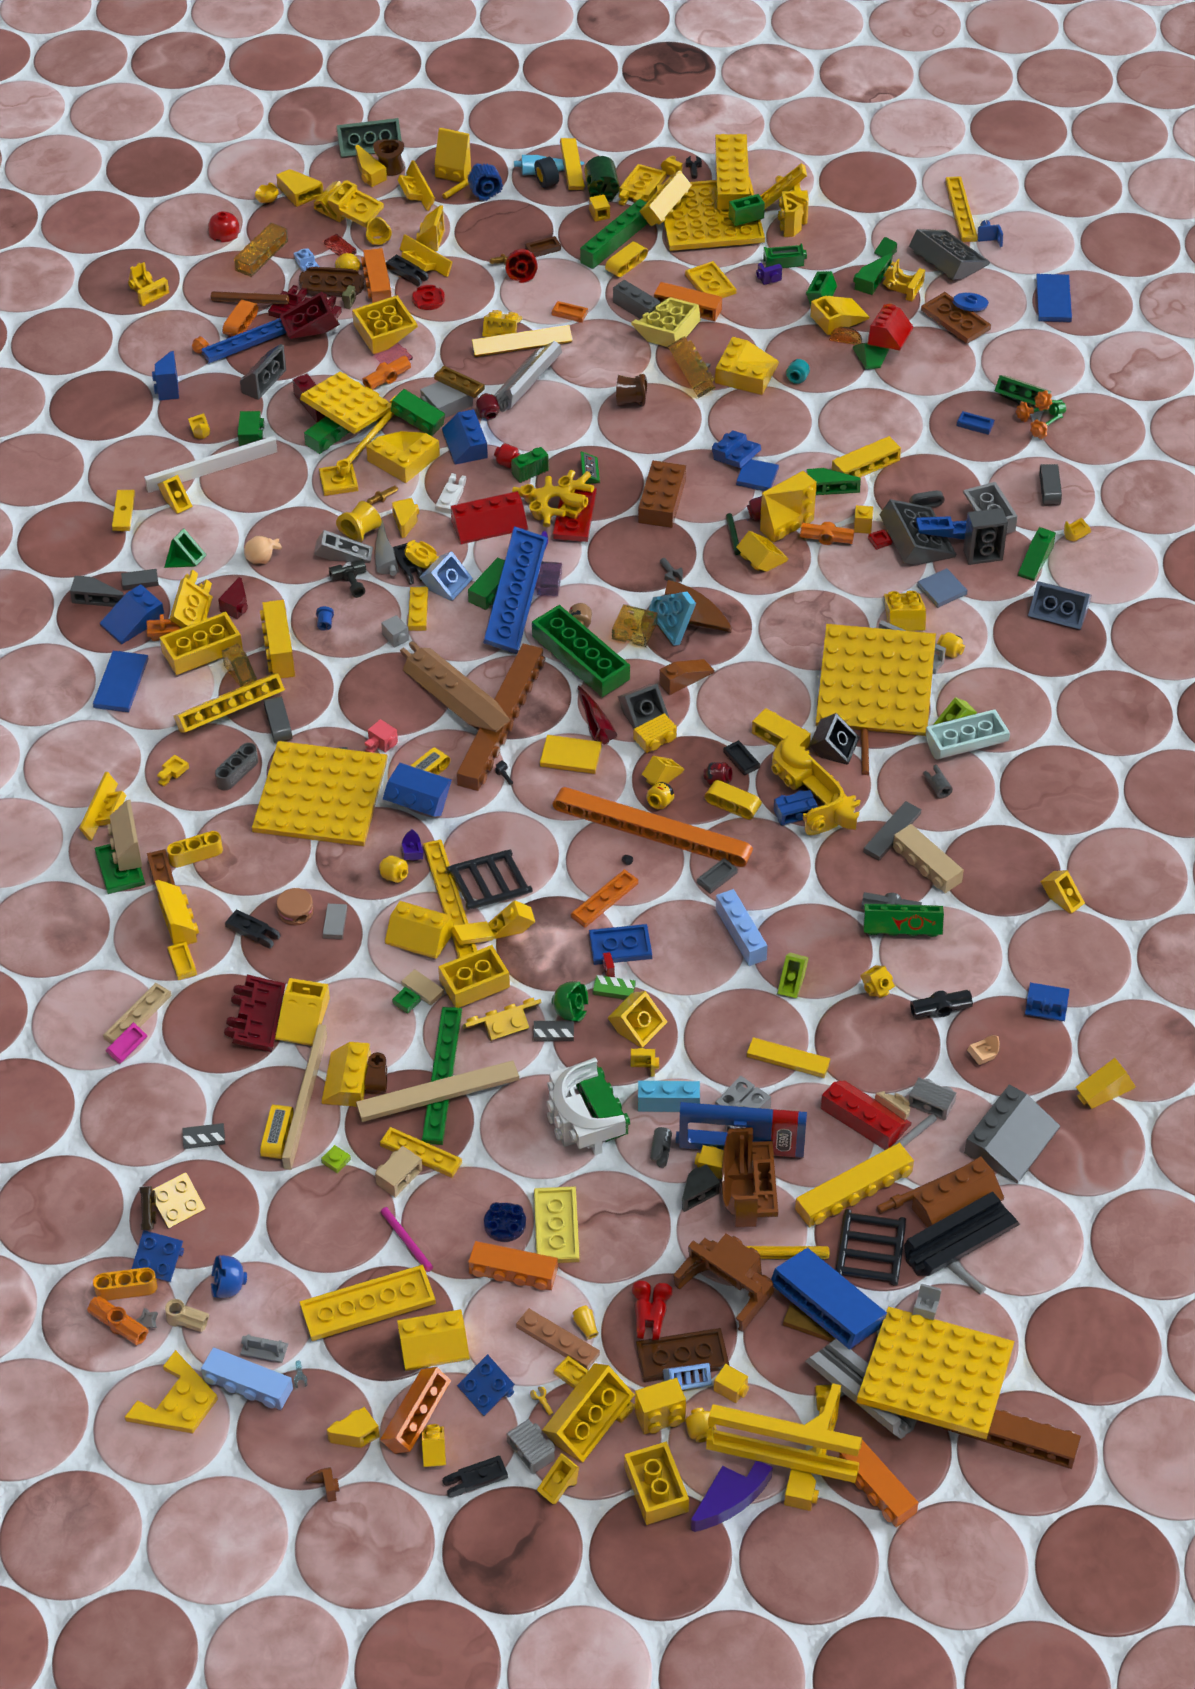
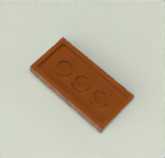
(960, 322)

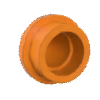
(198, 344)

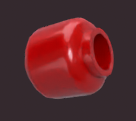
(505, 454)

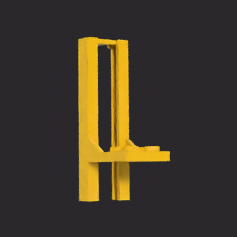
(815, 1433)

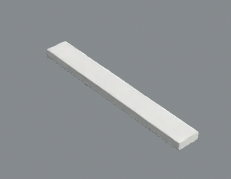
(214, 462)

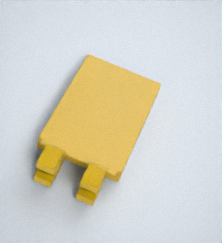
(641, 184)
(191, 601)

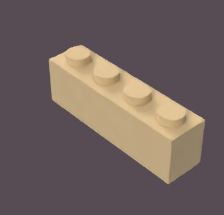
(928, 858)

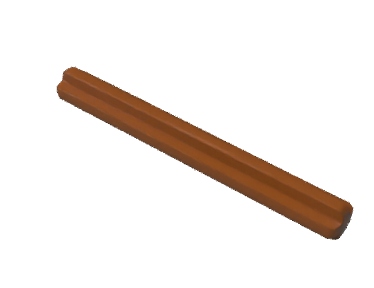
(251, 297)

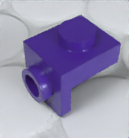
(769, 274)

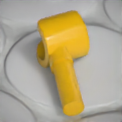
(542, 1399)

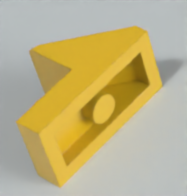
(560, 1476)

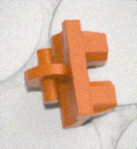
(160, 627)

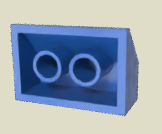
(465, 438)
(417, 789)

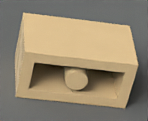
(398, 1171)

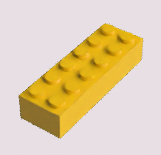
(731, 168)

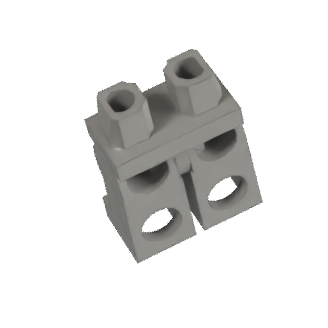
(740, 1096)

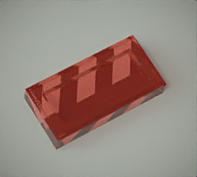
(339, 245)

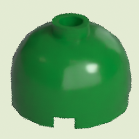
(570, 1001)

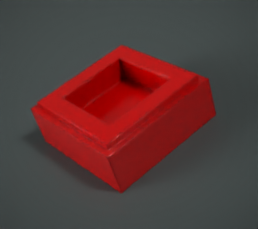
(880, 539)
(608, 965)

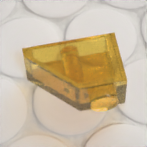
(238, 665)

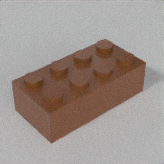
(662, 494)

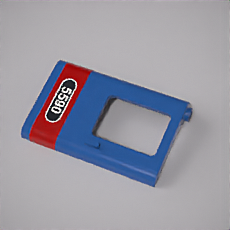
(781, 1126)

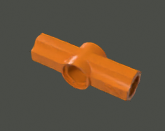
(387, 372)
(827, 533)
(126, 1326)

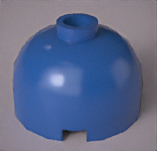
(227, 1276)

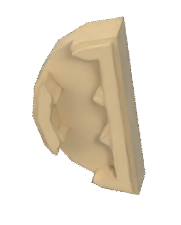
(895, 1103)

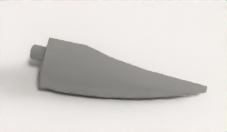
(384, 554)

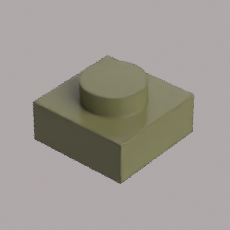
(349, 297)

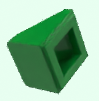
(885, 247)

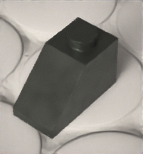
(699, 1187)

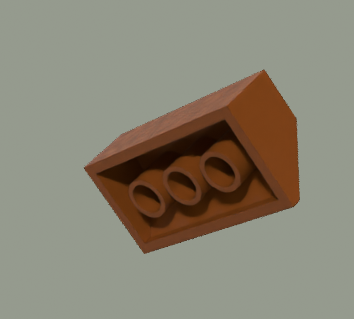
(955, 1192)

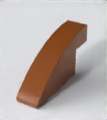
(705, 611)

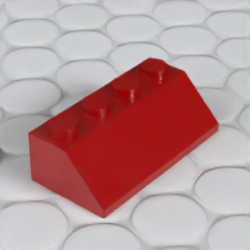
(890, 328)
(488, 517)
(863, 1114)

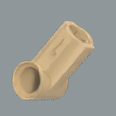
(186, 1317)

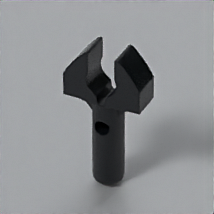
(689, 164)

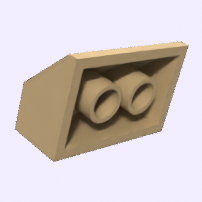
(124, 838)

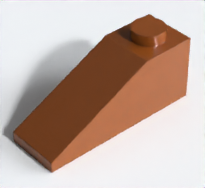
(682, 674)

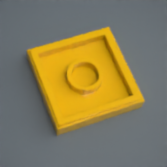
(336, 483)

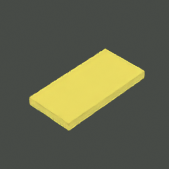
(557, 1223)

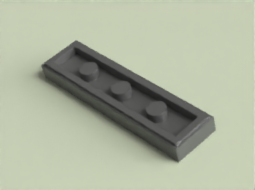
(883, 840)

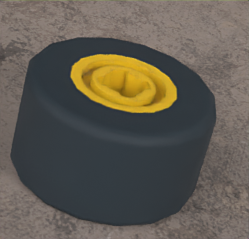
(546, 172)

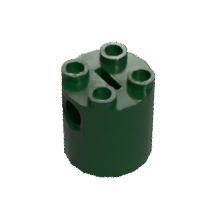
(602, 177)

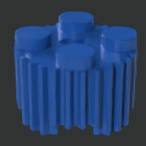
(485, 181)

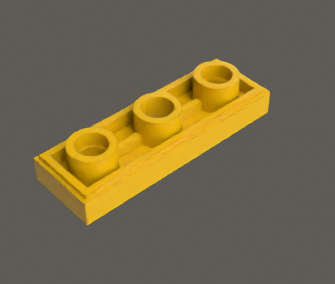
(123, 510)

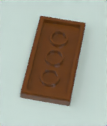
(681, 1350)

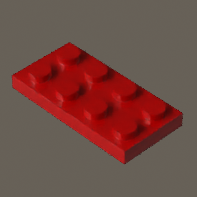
(579, 528)

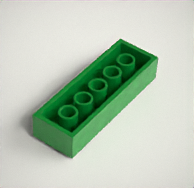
(581, 650)

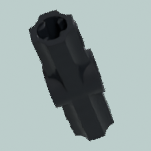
(941, 1003)

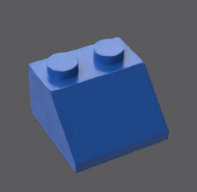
(166, 378)

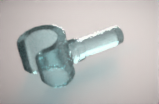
(300, 1376)

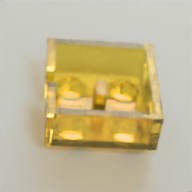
(634, 626)

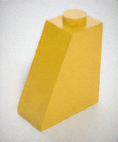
(299, 187)
(1105, 1084)

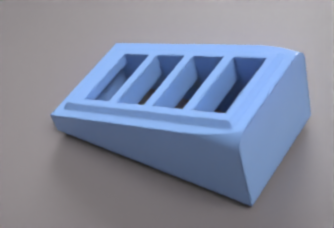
(706, 1375)

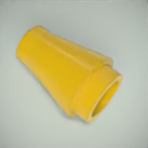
(585, 1321)

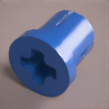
(324, 617)

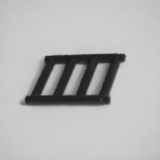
(488, 898)
(897, 1241)

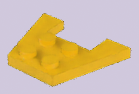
(183, 1405)

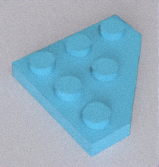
(673, 614)

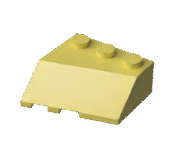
(668, 321)

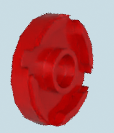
(428, 297)

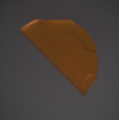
(846, 335)

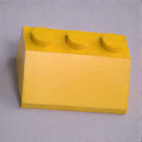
(176, 914)
(418, 929)
(346, 1074)
(433, 1340)

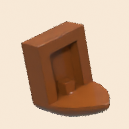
(325, 1476)

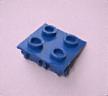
(1047, 1001)
(159, 1254)
(486, 1385)

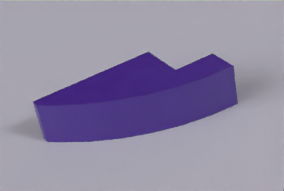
(730, 1495)

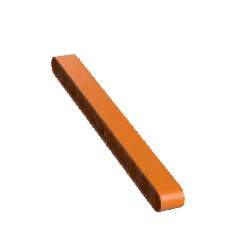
(652, 826)

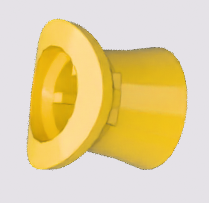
(359, 521)

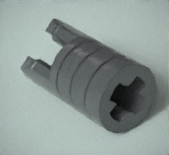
(938, 782)
(661, 1146)

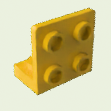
(497, 323)

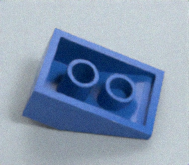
(131, 614)

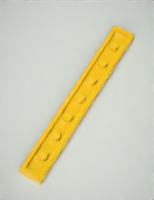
(447, 891)

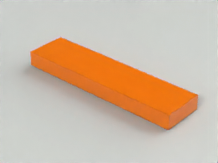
(604, 898)

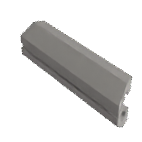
(527, 375)
(848, 1370)

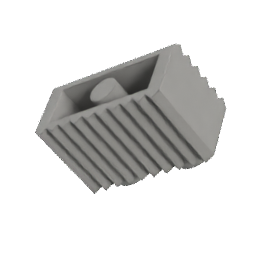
(932, 1098)
(531, 1445)

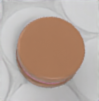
(295, 906)

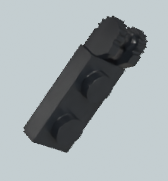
(407, 270)
(405, 564)
(252, 928)
(476, 1476)

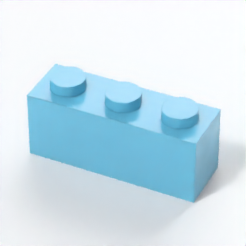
(666, 1095)

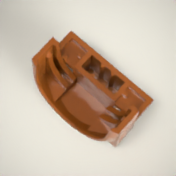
(745, 1189)
(735, 1265)

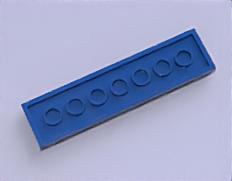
(515, 590)

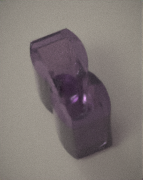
(549, 578)

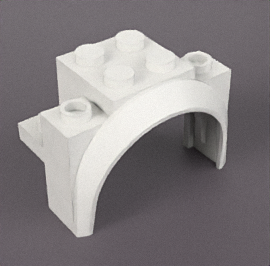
(570, 1113)

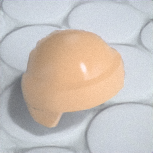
(260, 549)

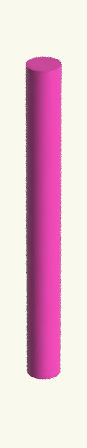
(406, 1239)

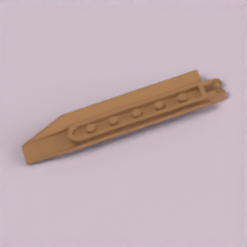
(453, 688)

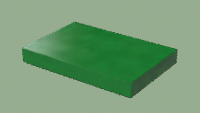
(113, 878)

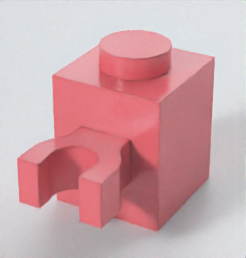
(381, 736)

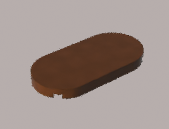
(330, 280)

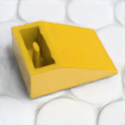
(836, 312)
(905, 610)
(302, 1011)

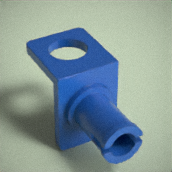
(990, 232)

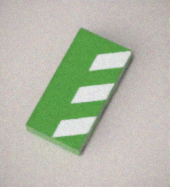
(613, 987)

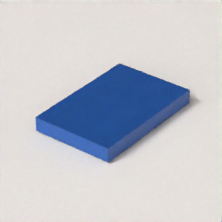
(623, 943)

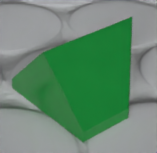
(870, 355)
(184, 551)

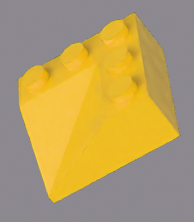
(383, 323)
(745, 367)
(403, 453)
(788, 506)

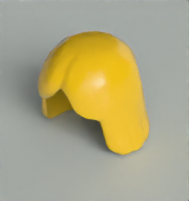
(378, 227)

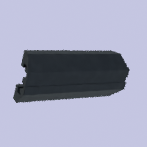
(958, 1235)

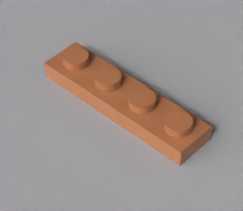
(557, 1338)

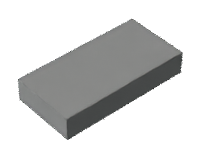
(335, 921)

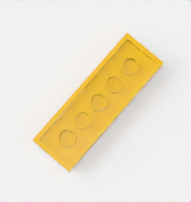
(367, 1302)

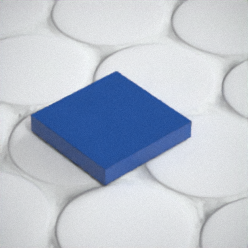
(757, 475)

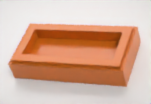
(569, 311)

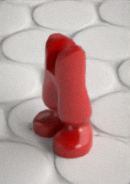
(649, 1313)

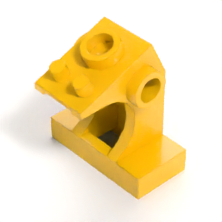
(904, 283)
(146, 289)

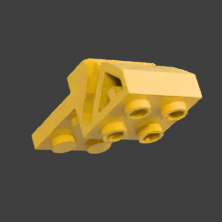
(346, 201)
(793, 210)

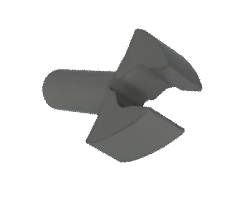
(671, 571)

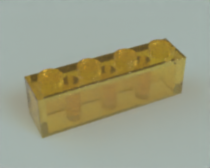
(261, 249)
(692, 367)

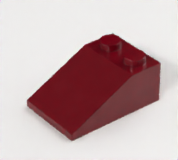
(310, 317)

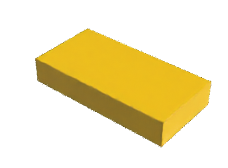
(473, 933)
(182, 960)

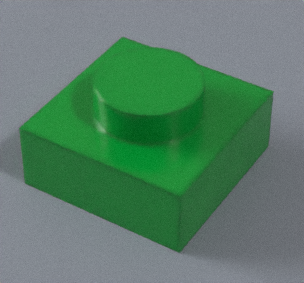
(406, 1000)

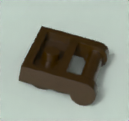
(149, 1216)

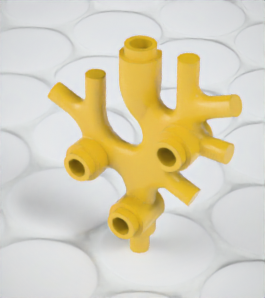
(539, 497)

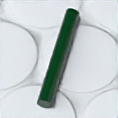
(733, 534)

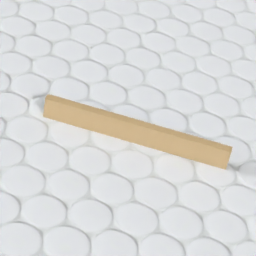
(437, 1091)
(304, 1097)

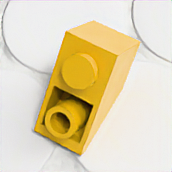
(512, 920)
(354, 1430)
(433, 1445)

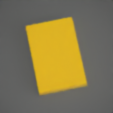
(711, 280)
(571, 754)

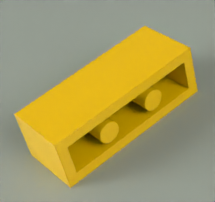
(775, 728)

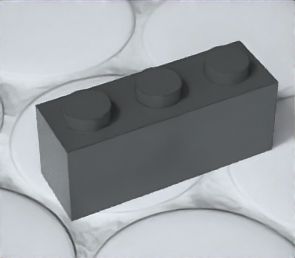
(633, 299)

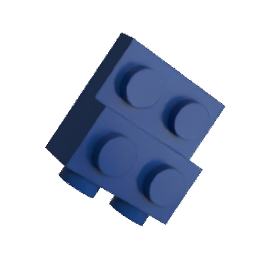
(735, 449)

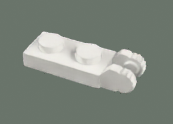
(450, 494)

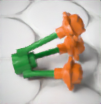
(1042, 401)

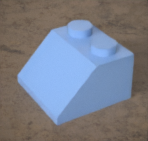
(446, 576)

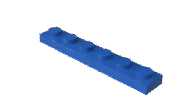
(243, 340)

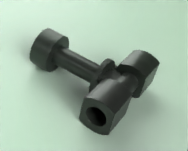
(349, 574)

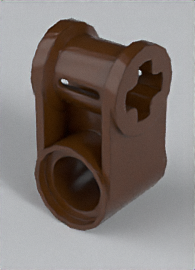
(376, 1073)

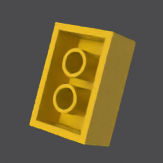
(474, 976)
(656, 1483)

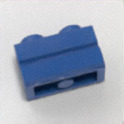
(791, 807)

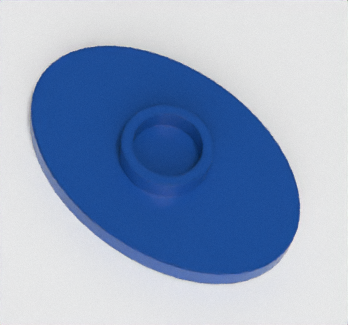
(970, 301)

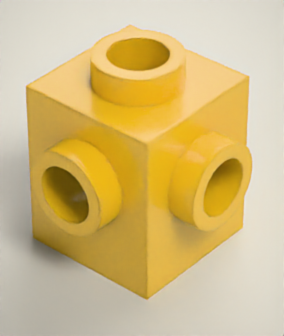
(877, 981)

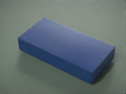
(975, 422)

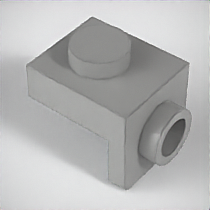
(927, 1301)

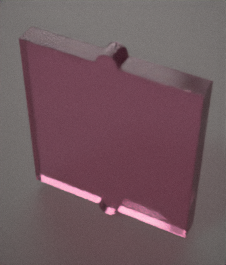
(392, 354)

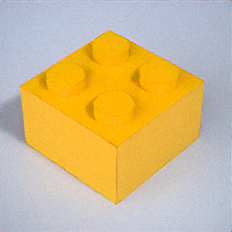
(660, 1406)

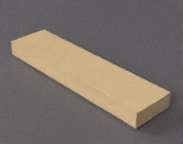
(139, 1012)

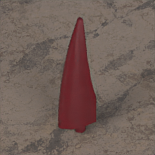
(598, 723)

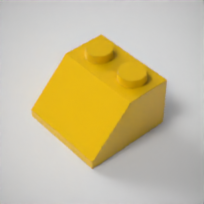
(432, 229)
(760, 552)
(637, 1018)

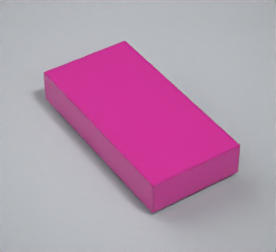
(126, 1043)

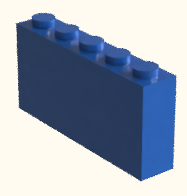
(828, 1298)

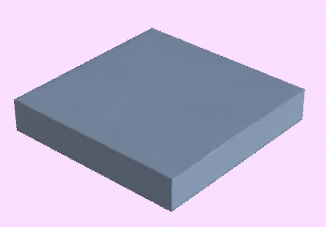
(942, 587)

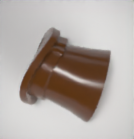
(389, 154)
(631, 390)

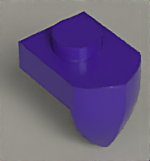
(412, 846)

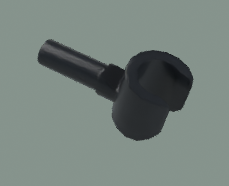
(500, 769)

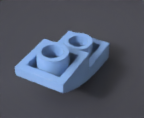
(305, 259)

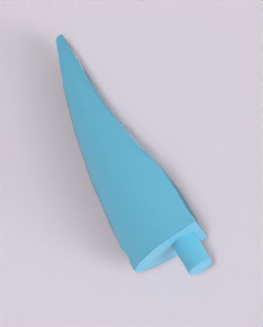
(528, 161)

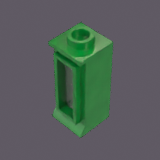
(785, 256)

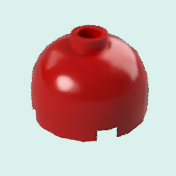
(223, 227)
(521, 265)

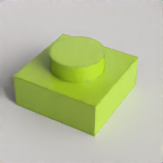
(335, 1159)

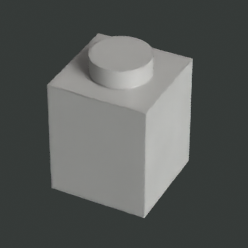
(395, 631)

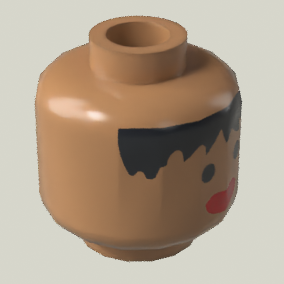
(582, 613)

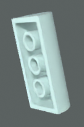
(966, 734)

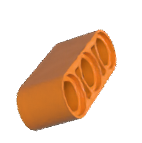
(240, 318)

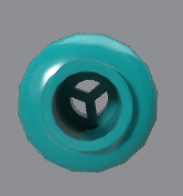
(797, 371)

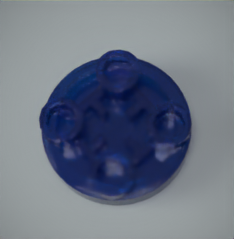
(505, 1221)

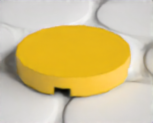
(420, 553)

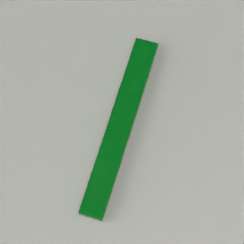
(442, 1068)

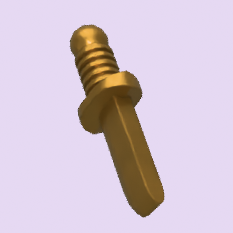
(496, 260)
(380, 496)

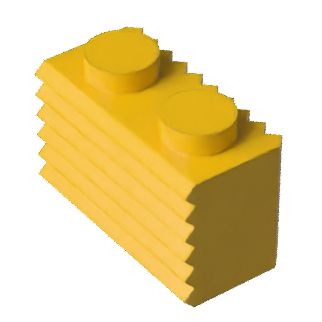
(655, 733)

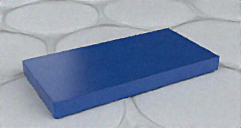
(1053, 297)
(120, 681)

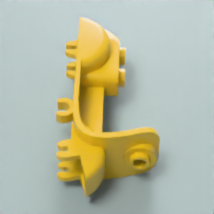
(800, 769)

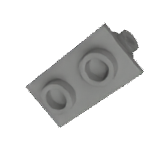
(263, 1348)

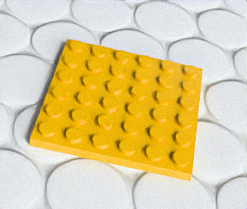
(700, 225)
(877, 678)
(320, 793)
(936, 1372)

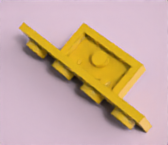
(416, 187)
(424, 257)
(102, 806)
(506, 1021)

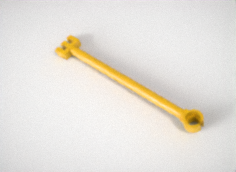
(343, 466)

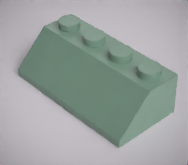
(365, 135)

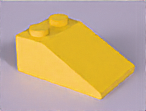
(452, 155)

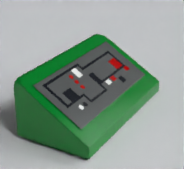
(590, 464)

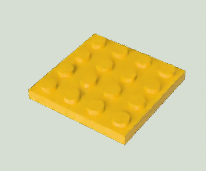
(346, 402)

